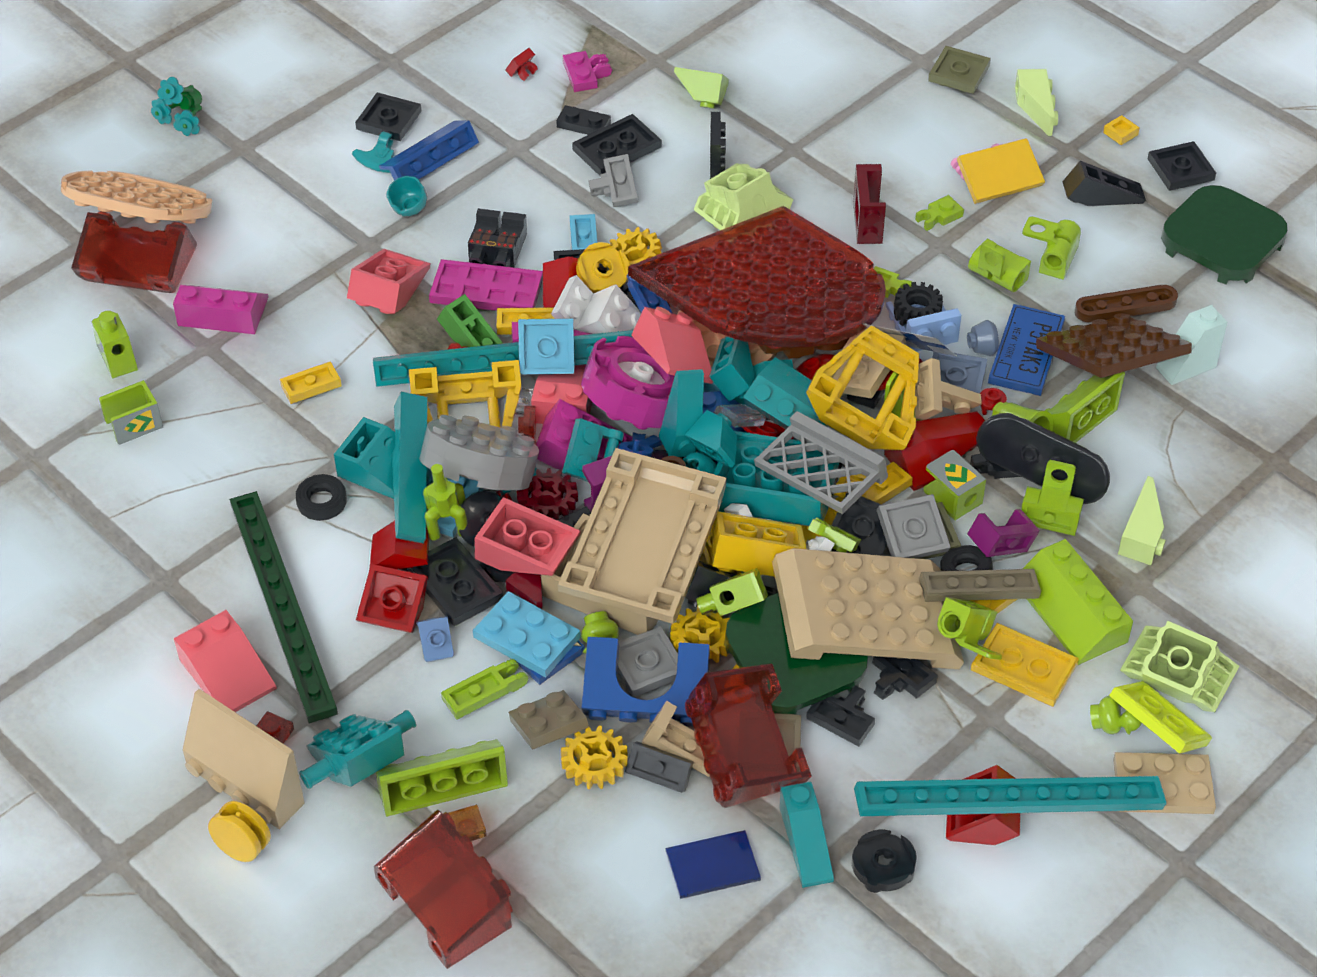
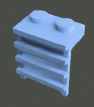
(941, 325)

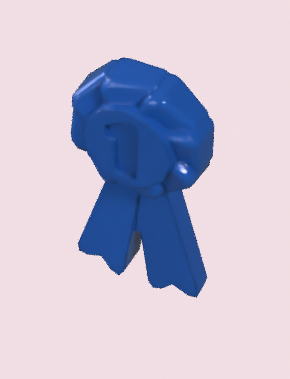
(641, 445)

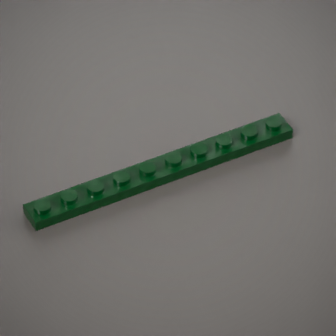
(283, 608)

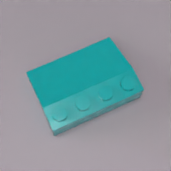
(764, 493)

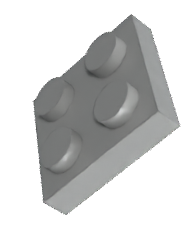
(913, 527)
(647, 661)

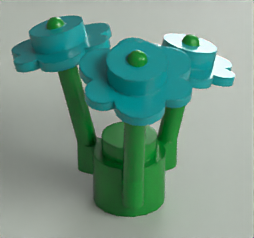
(174, 95)

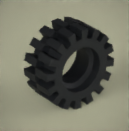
(916, 295)

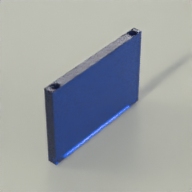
(712, 864)

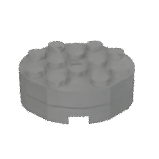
(480, 452)

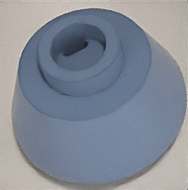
(984, 338)

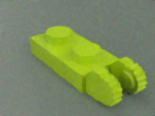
(483, 688)

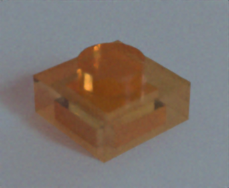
(469, 822)

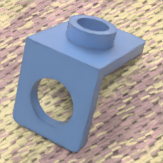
(435, 638)

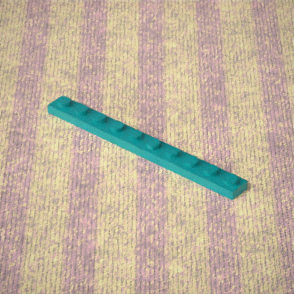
(395, 368)
(1008, 795)

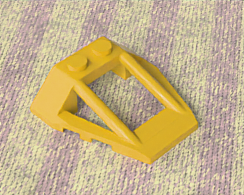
(470, 388)
(887, 429)

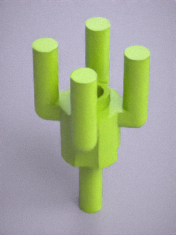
(443, 500)

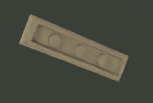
(980, 584)

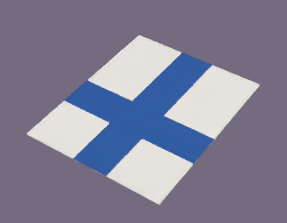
(919, 341)

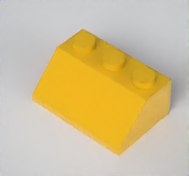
(751, 542)

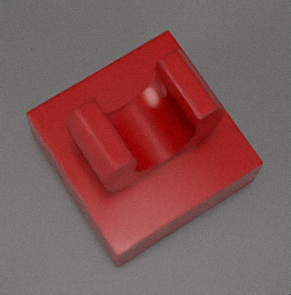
(522, 62)

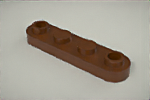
(1130, 302)

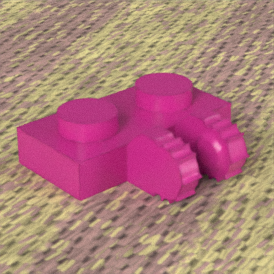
(585, 71)

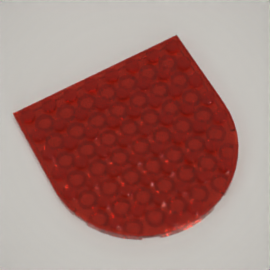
(769, 282)

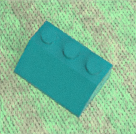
(780, 393)

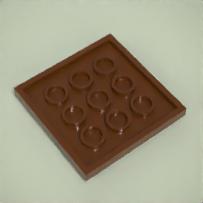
(1113, 345)

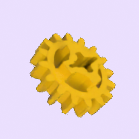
(635, 245)
(701, 630)
(594, 757)

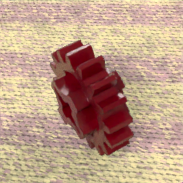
(548, 494)

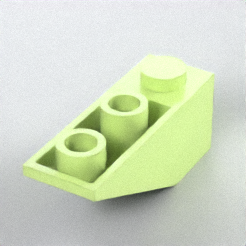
(1035, 98)

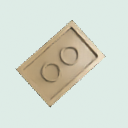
(868, 374)
(1183, 778)

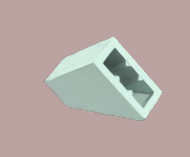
(1206, 333)

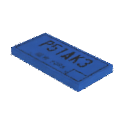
(1018, 361)

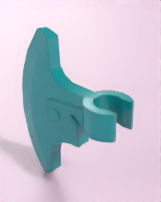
(378, 155)

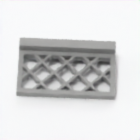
(834, 449)

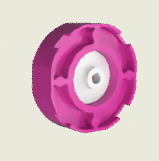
(627, 383)

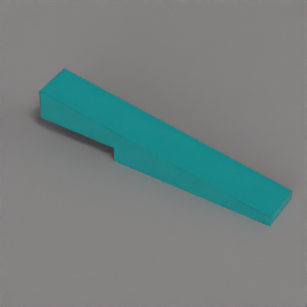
(408, 471)

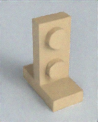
(934, 394)
(674, 737)

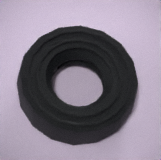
(316, 484)
(965, 554)

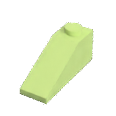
(1145, 527)

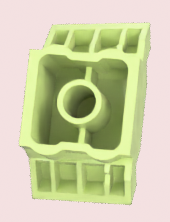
(739, 196)
(1181, 665)

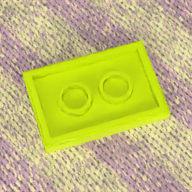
(1161, 716)

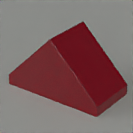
(527, 587)

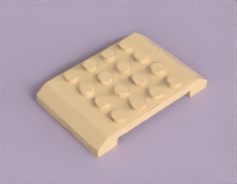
(644, 536)
(860, 607)

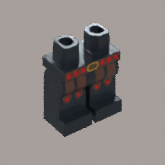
(497, 242)

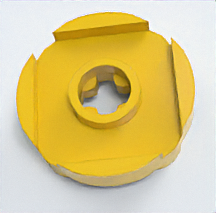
(603, 254)

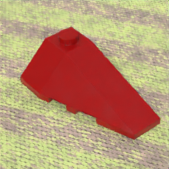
(934, 439)

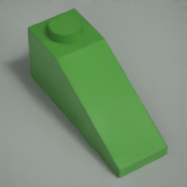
(466, 324)

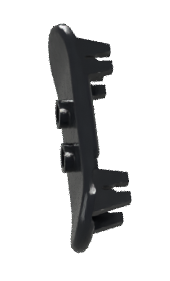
(1027, 448)

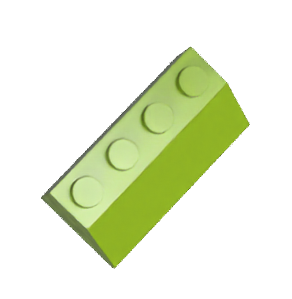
(1077, 603)
(442, 777)

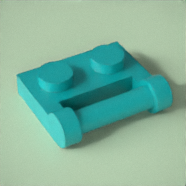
(586, 444)

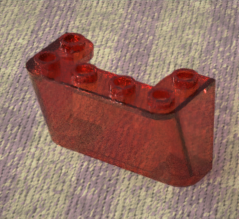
(132, 255)
(742, 735)
(447, 888)

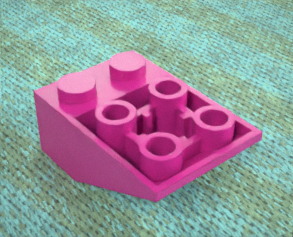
(557, 432)

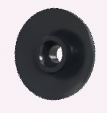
(477, 509)

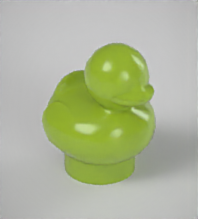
(599, 625)
(1109, 718)

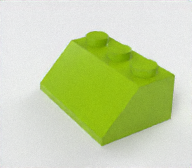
(1087, 406)

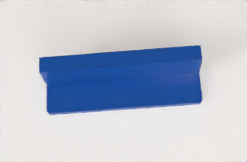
(432, 151)

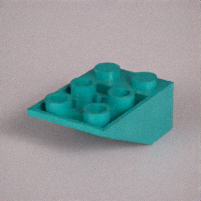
(367, 457)

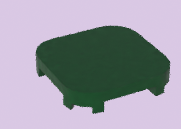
(1224, 232)
(759, 637)

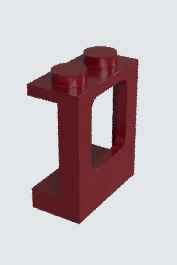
(868, 211)

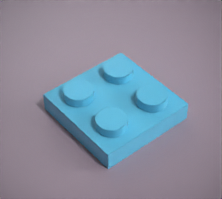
(546, 346)

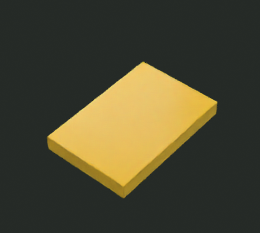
(1000, 170)
(1026, 664)

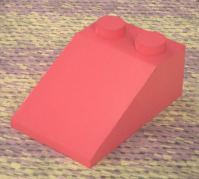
(386, 280)
(672, 341)
(552, 387)
(523, 540)
(224, 662)

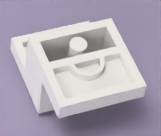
(596, 312)

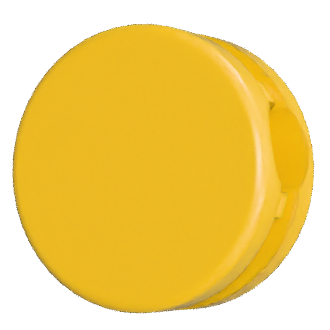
(239, 831)

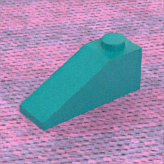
(732, 368)
(682, 412)
(806, 834)

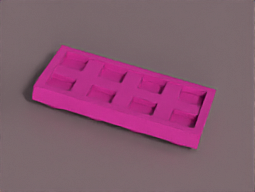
(486, 285)

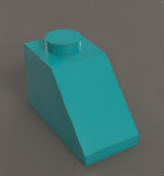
(714, 437)

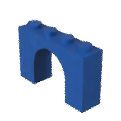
(606, 698)

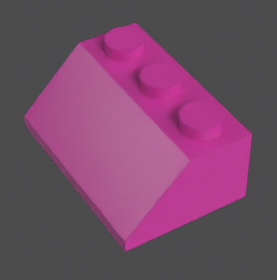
(219, 308)

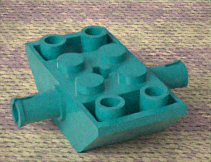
(356, 749)

